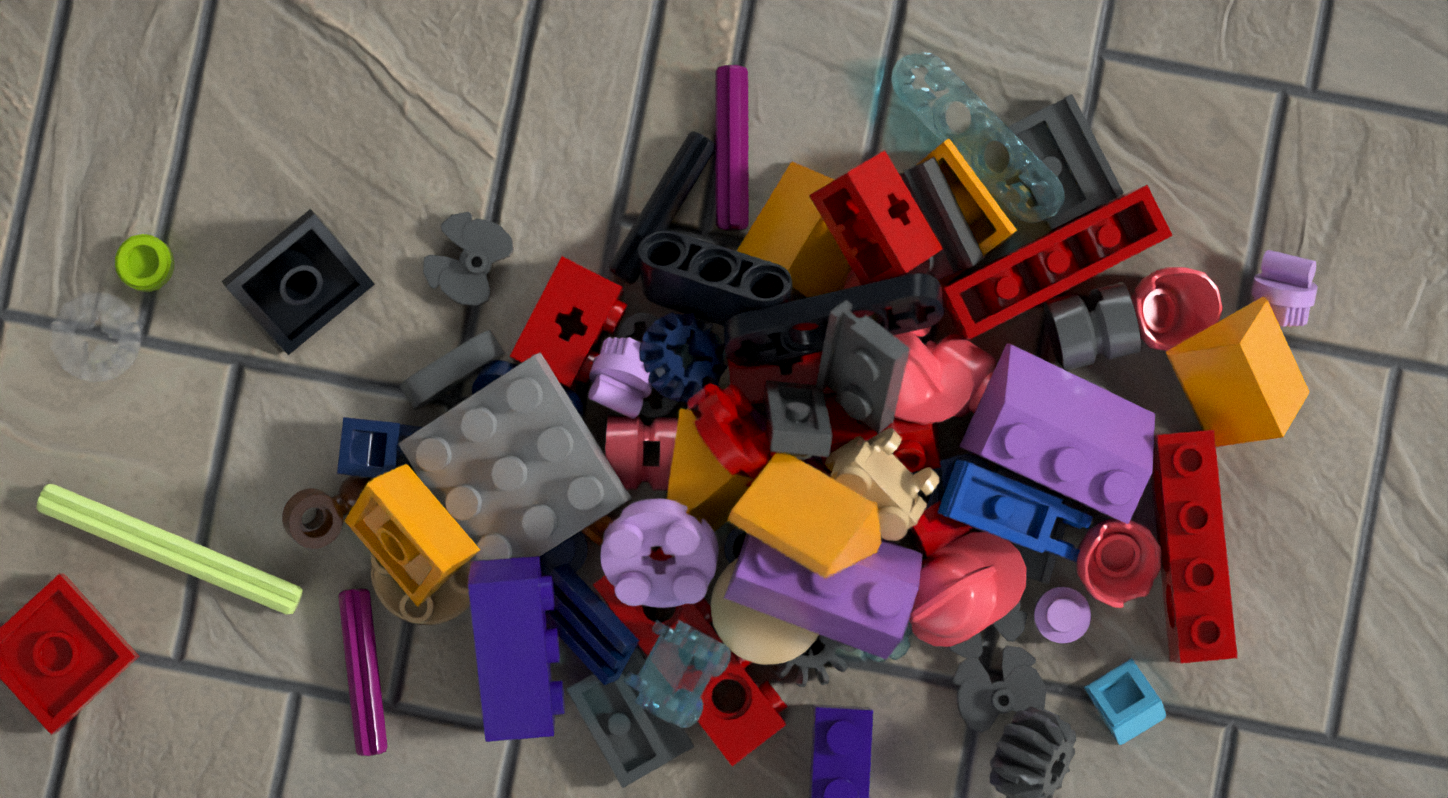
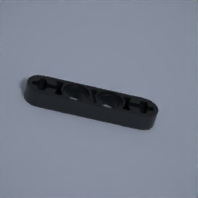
(752, 337)

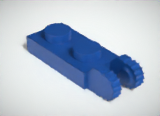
(1009, 509)

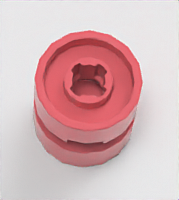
(626, 450)

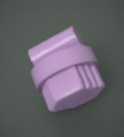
(1287, 287)
(620, 377)

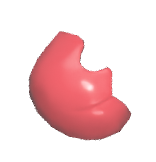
(1175, 306)
(1118, 561)

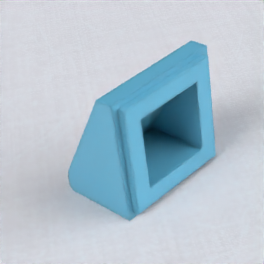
(1126, 701)

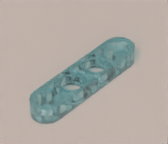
(983, 129)

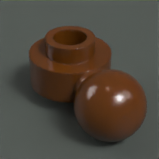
(329, 512)

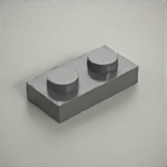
(797, 419)

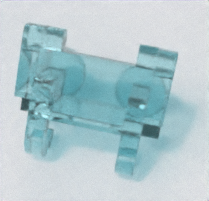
(678, 673)

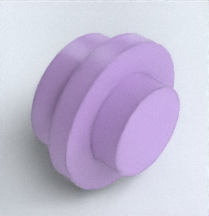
(1062, 615)

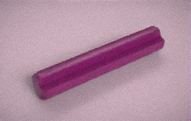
(732, 148)
(362, 672)

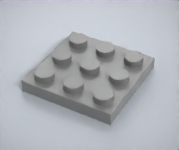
(516, 465)

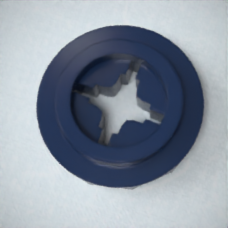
(666, 368)

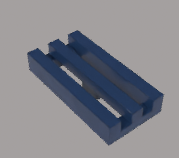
(582, 630)

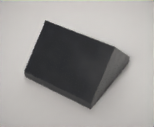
(298, 282)

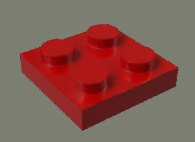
(60, 653)

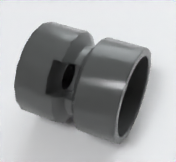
(1092, 326)

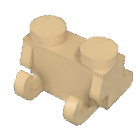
(881, 478)

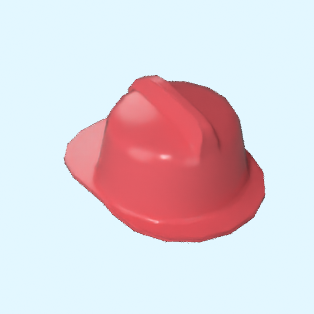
(931, 389)
(967, 588)

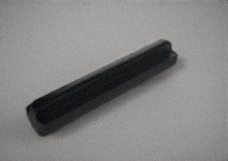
(663, 203)

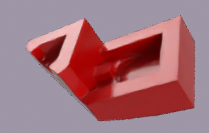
(936, 531)

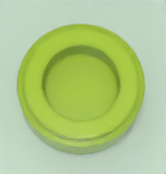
(144, 263)

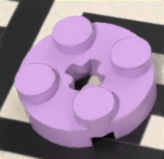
(655, 582)

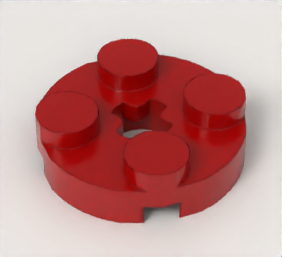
(731, 430)

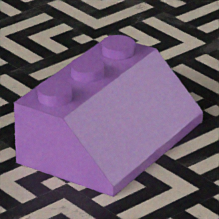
(1064, 434)
(856, 606)

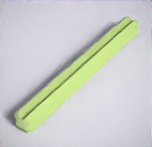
(169, 549)

